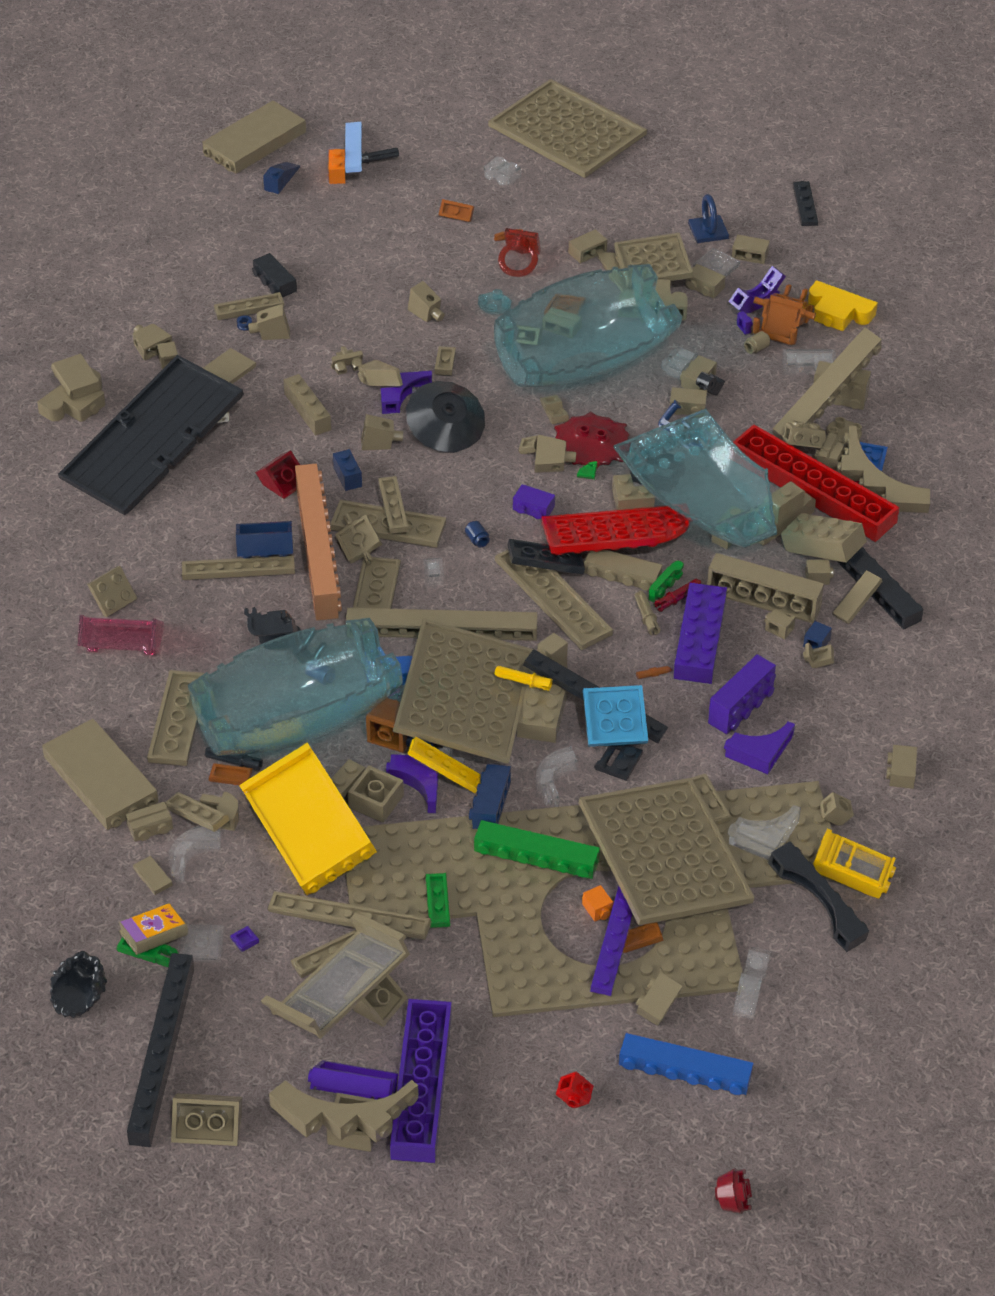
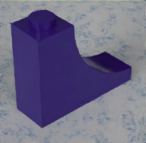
(759, 751)
(417, 776)

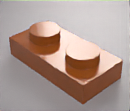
(456, 210)

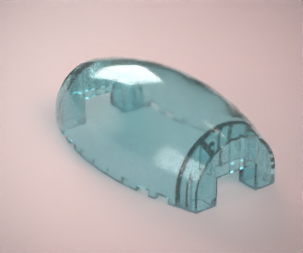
(584, 327)
(294, 688)

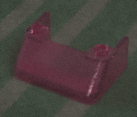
(120, 634)

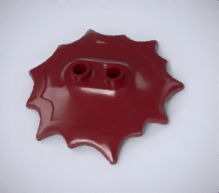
(592, 438)

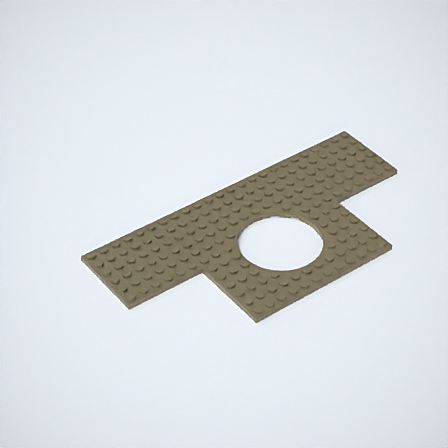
(507, 897)

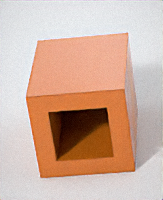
(597, 903)

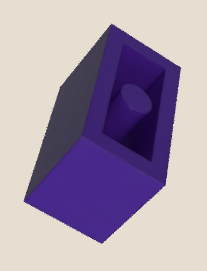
(533, 502)

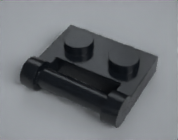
(623, 764)

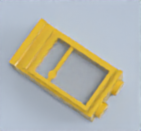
(854, 865)

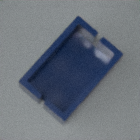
(264, 539)

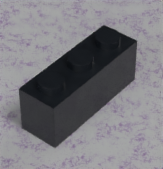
(274, 275)

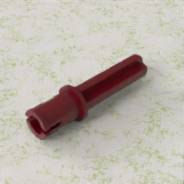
(673, 597)

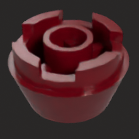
(733, 1191)

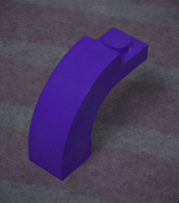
(744, 299)

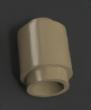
(757, 342)

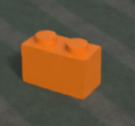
(337, 166)

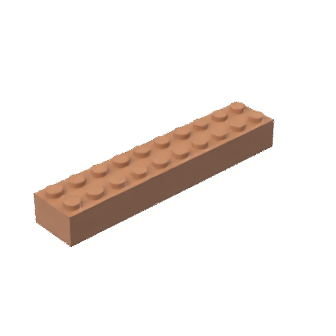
(318, 542)

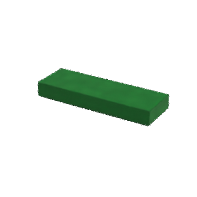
(438, 900)

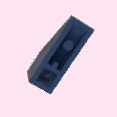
(278, 176)

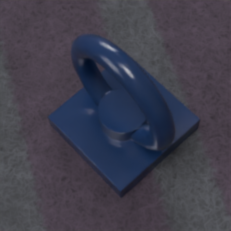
(708, 227)

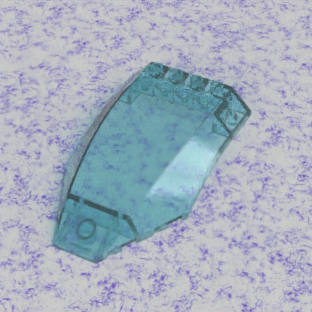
(704, 478)

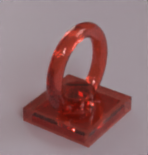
(523, 243)

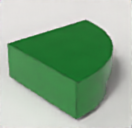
(588, 471)

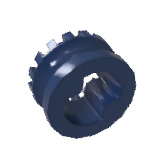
(241, 319)

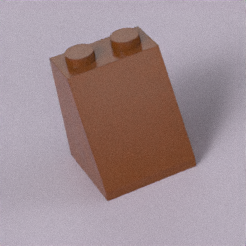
(380, 726)

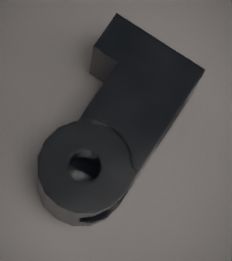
(710, 383)

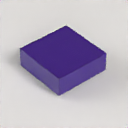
(244, 938)

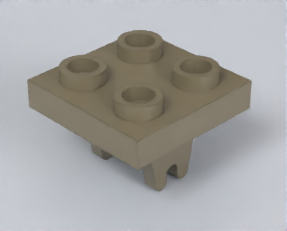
(112, 591)

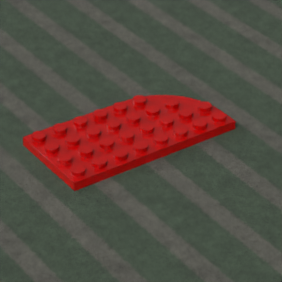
(612, 529)

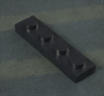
(805, 203)

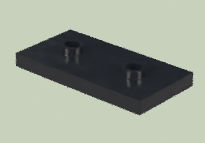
(540, 556)

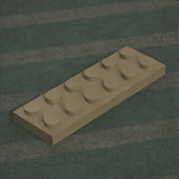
(422, 528)
(175, 722)

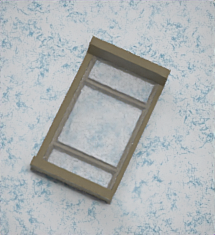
(343, 977)

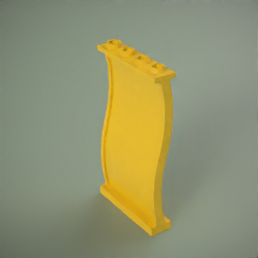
(308, 819)

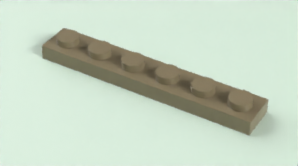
(238, 567)

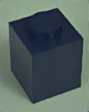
(818, 635)

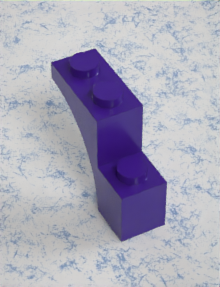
(394, 396)

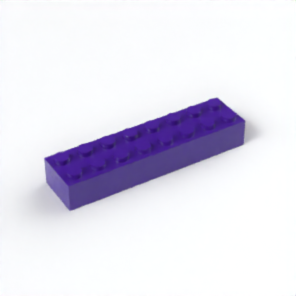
(424, 1062)

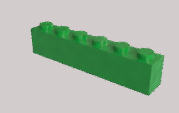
(536, 849)

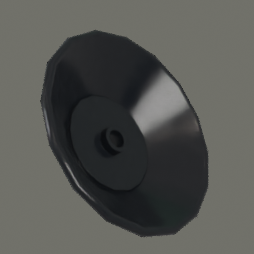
(442, 429)

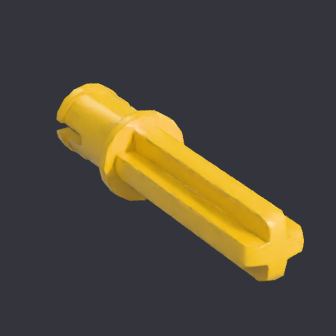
(532, 680)

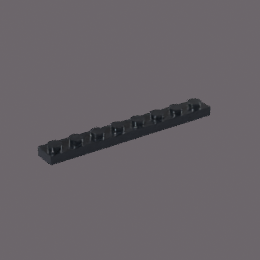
(575, 684)

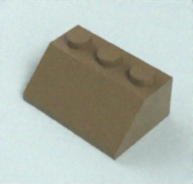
(206, 1119)

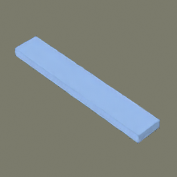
(353, 147)

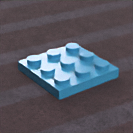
(615, 716)

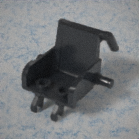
(270, 625)

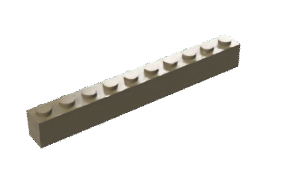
(407, 622)

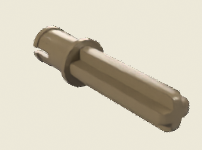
(649, 617)

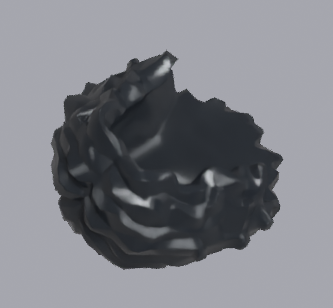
(77, 984)

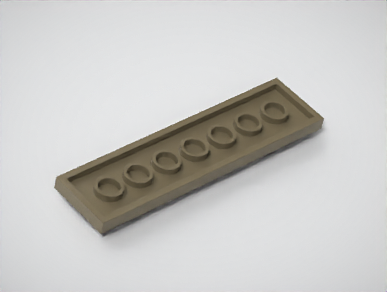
(558, 602)

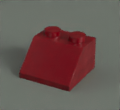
(280, 474)

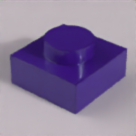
(744, 322)

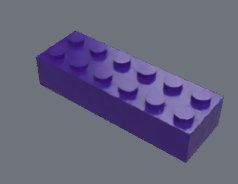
(700, 633)

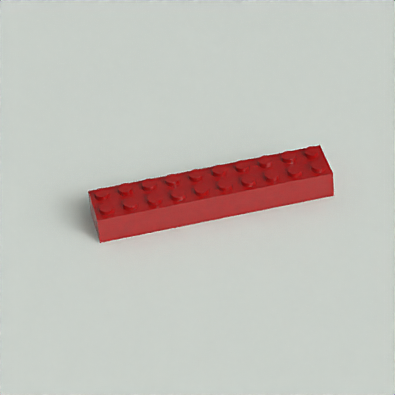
(831, 490)

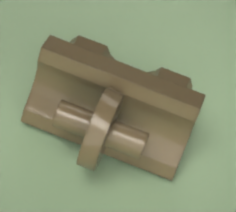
(346, 358)

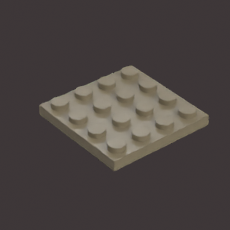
(662, 252)

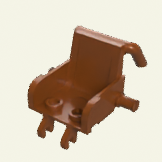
(783, 315)

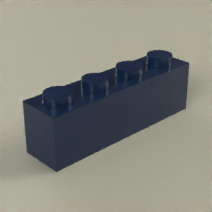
(491, 795)

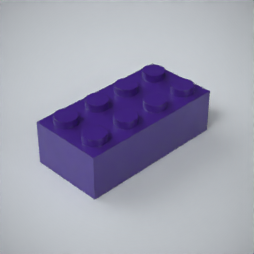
(742, 694)

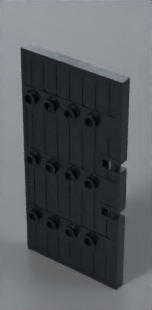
(152, 428)

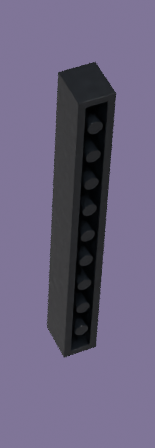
(160, 1050)

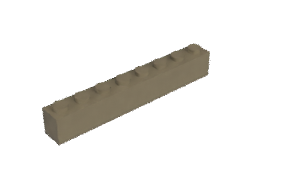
(832, 381)

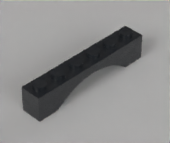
(793, 866)

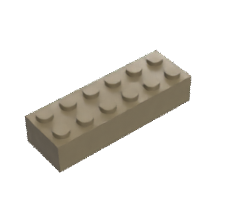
(766, 587)

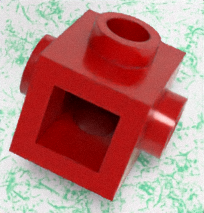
(574, 1090)

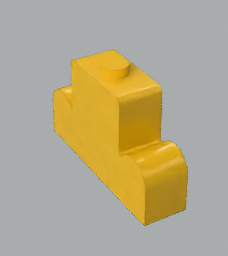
(839, 307)

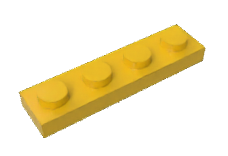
(444, 764)

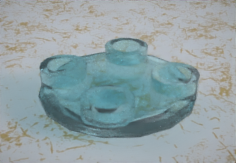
(494, 302)

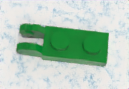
(665, 580)
(152, 955)

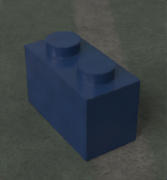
(347, 470)

